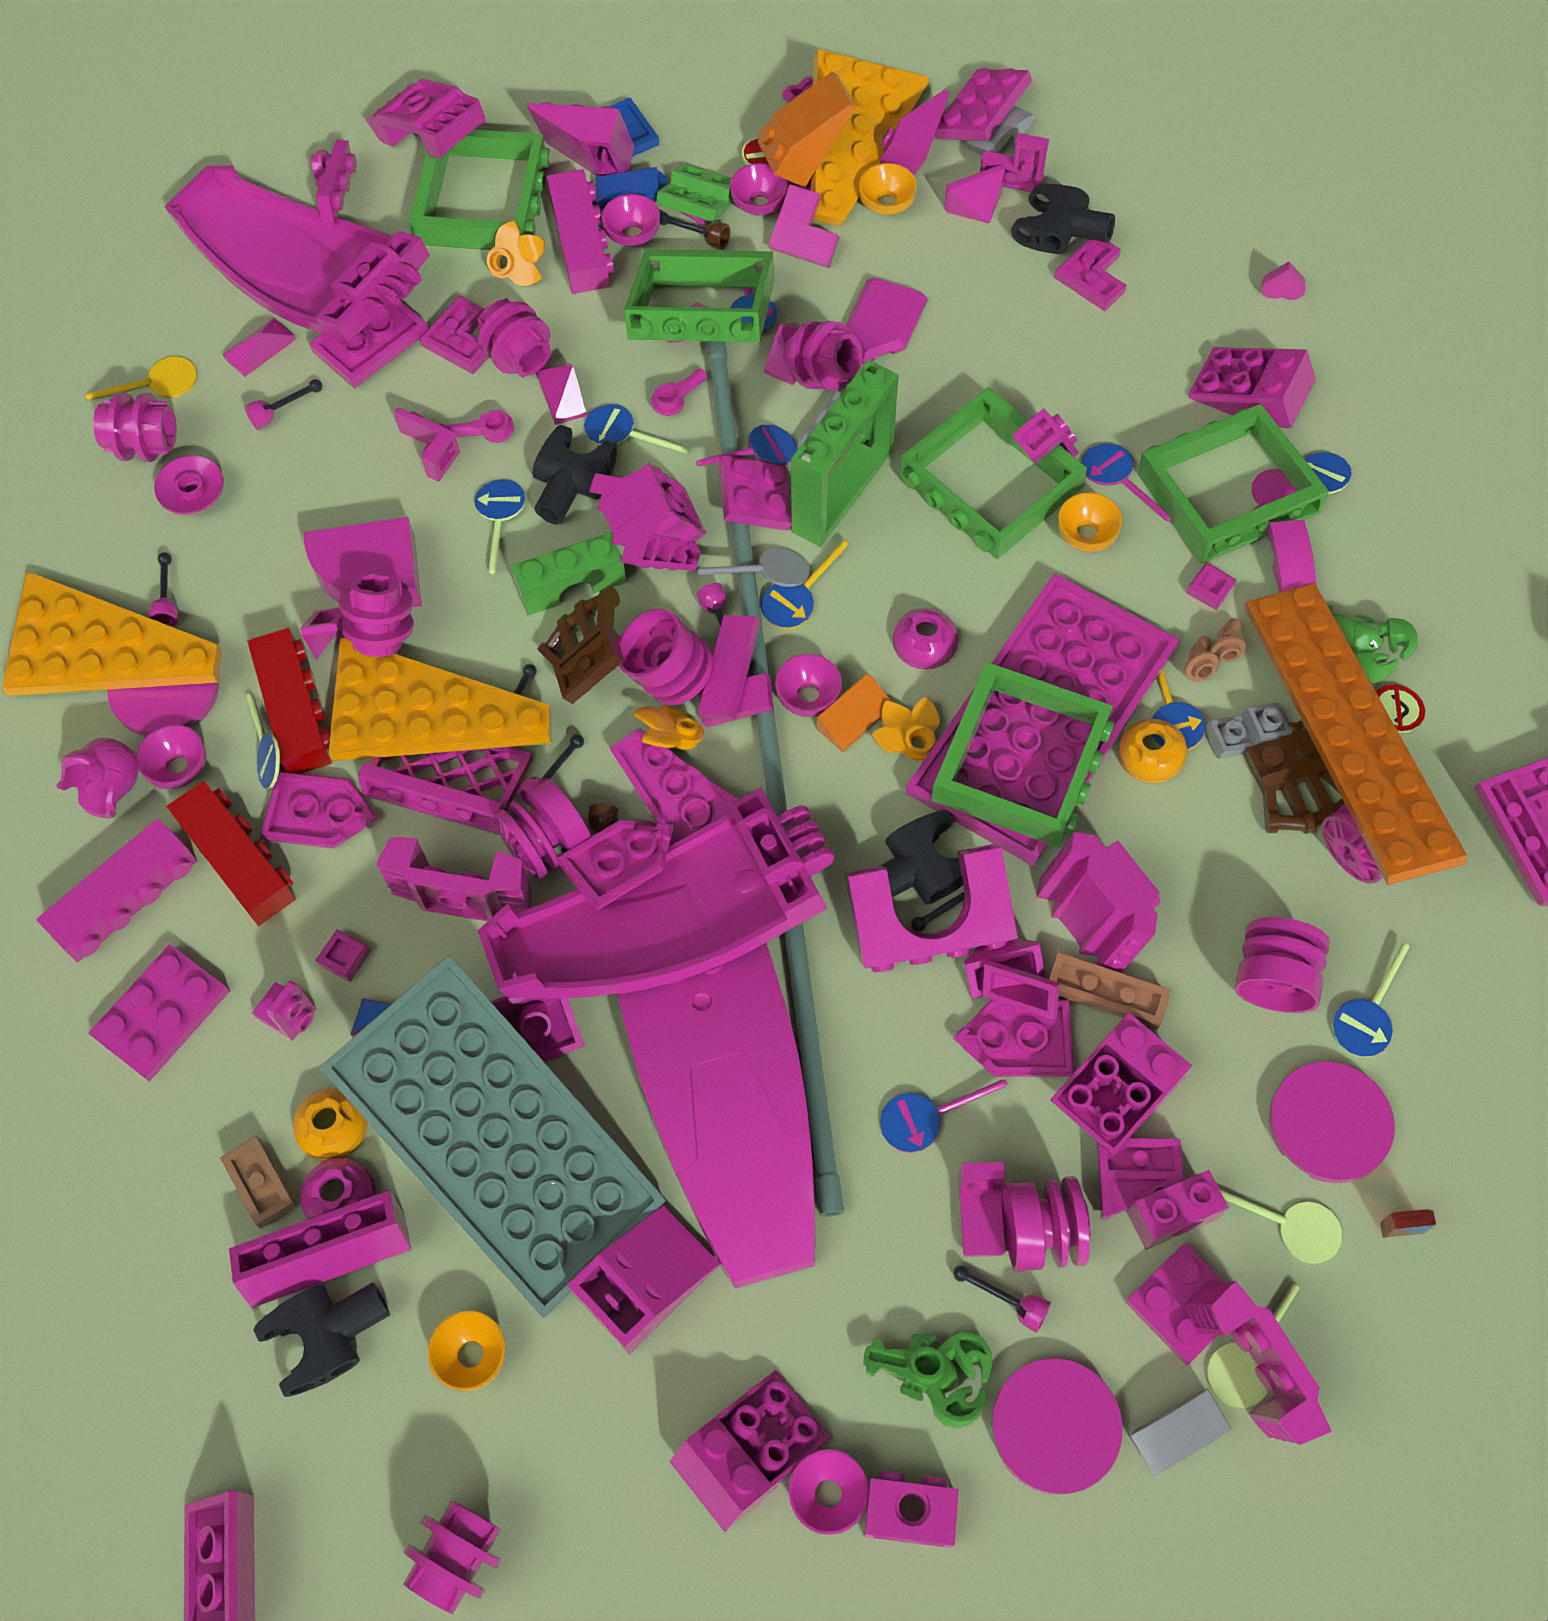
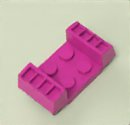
(433, 111)
(461, 895)
(1294, 1409)

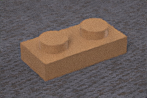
(258, 1182)

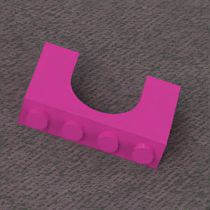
(983, 920)

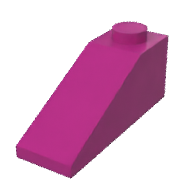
(914, 134)

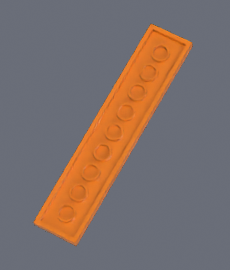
(1355, 736)

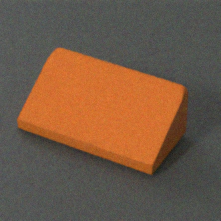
(852, 713)

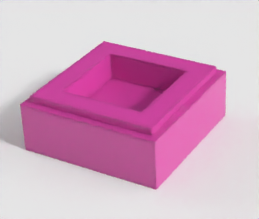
(1211, 586)
(343, 955)

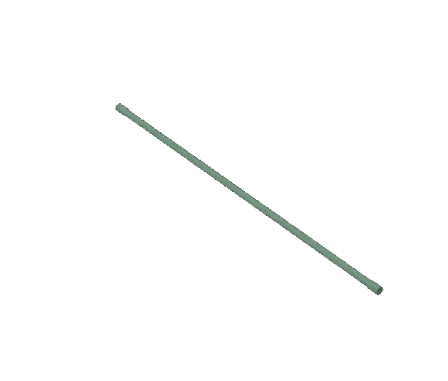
(827, 1179)

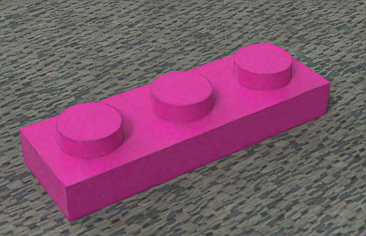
(335, 181)

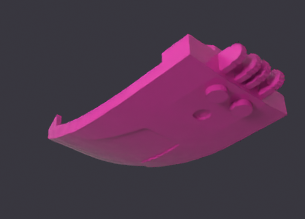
(292, 262)
(709, 905)
(731, 1111)

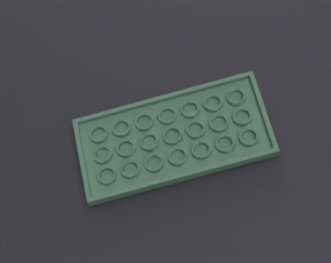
(492, 1133)

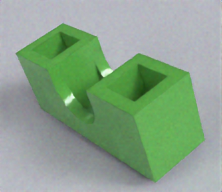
(547, 575)

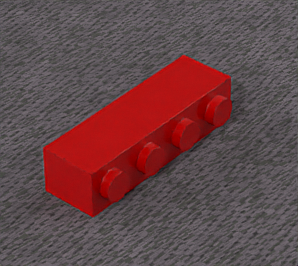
(289, 701)
(232, 853)

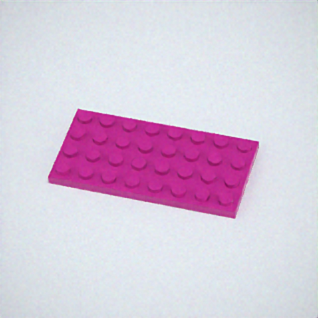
(1031, 750)

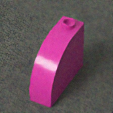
(353, 549)

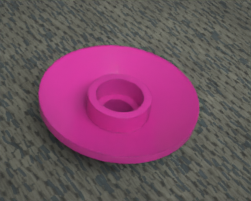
(184, 475)

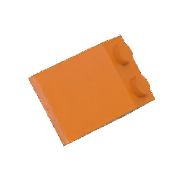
(806, 129)

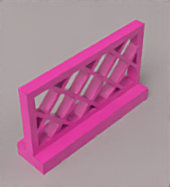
(436, 797)

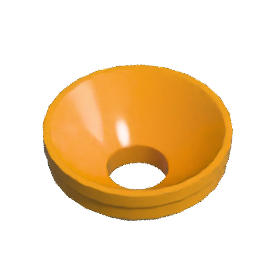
(891, 181)
(1092, 511)
(1148, 764)
(335, 1141)
(452, 1336)

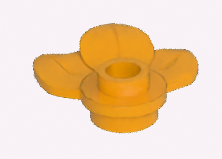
(520, 252)
(905, 726)
(669, 727)

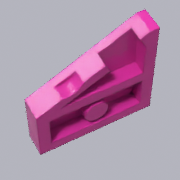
(1136, 1171)

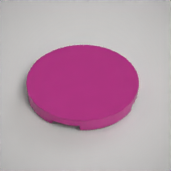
(153, 707)
(1332, 1122)
(1057, 1426)

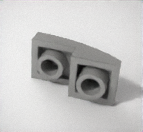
(1015, 122)
(1255, 726)
(1180, 1431)

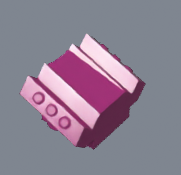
(651, 518)
(1101, 899)

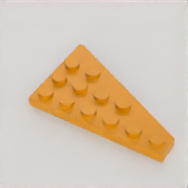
(881, 100)
(87, 644)
(415, 708)

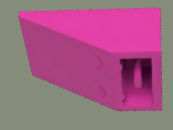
(586, 135)
(1255, 376)
(1121, 1084)
(643, 1278)
(748, 1450)

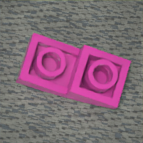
(1292, 554)

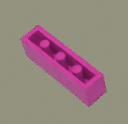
(579, 232)
(117, 890)
(319, 1249)

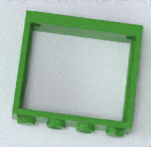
(480, 233)
(699, 269)
(1005, 421)
(824, 500)
(1252, 525)
(998, 810)

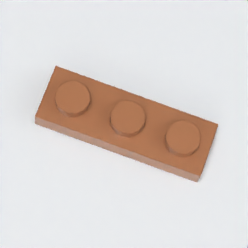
(1109, 990)

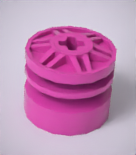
(665, 657)
(542, 829)
(1349, 847)
(1282, 965)
(1051, 1222)

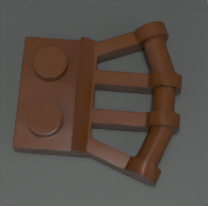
(594, 655)
(1281, 766)

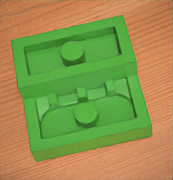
(697, 192)

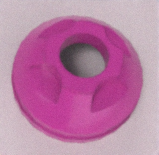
(758, 181)
(628, 212)
(921, 650)
(803, 672)
(166, 745)
(356, 1180)
(835, 1467)

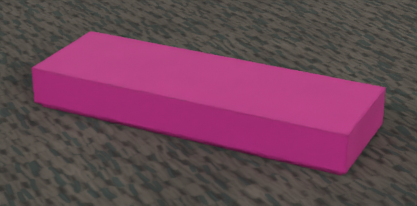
(730, 667)

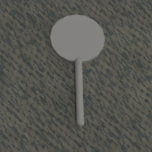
(776, 565)

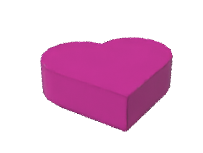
(1284, 282)

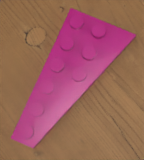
(670, 786)

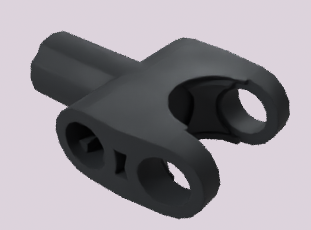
(1061, 220)
(568, 473)
(919, 863)
(324, 1332)

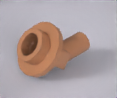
(1229, 642)
(1201, 662)

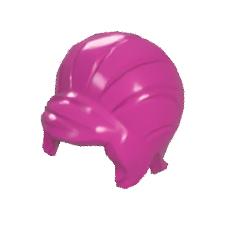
(101, 773)

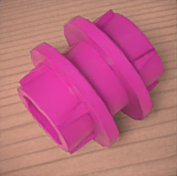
(514, 337)
(815, 357)
(135, 426)
(376, 613)
(451, 1557)

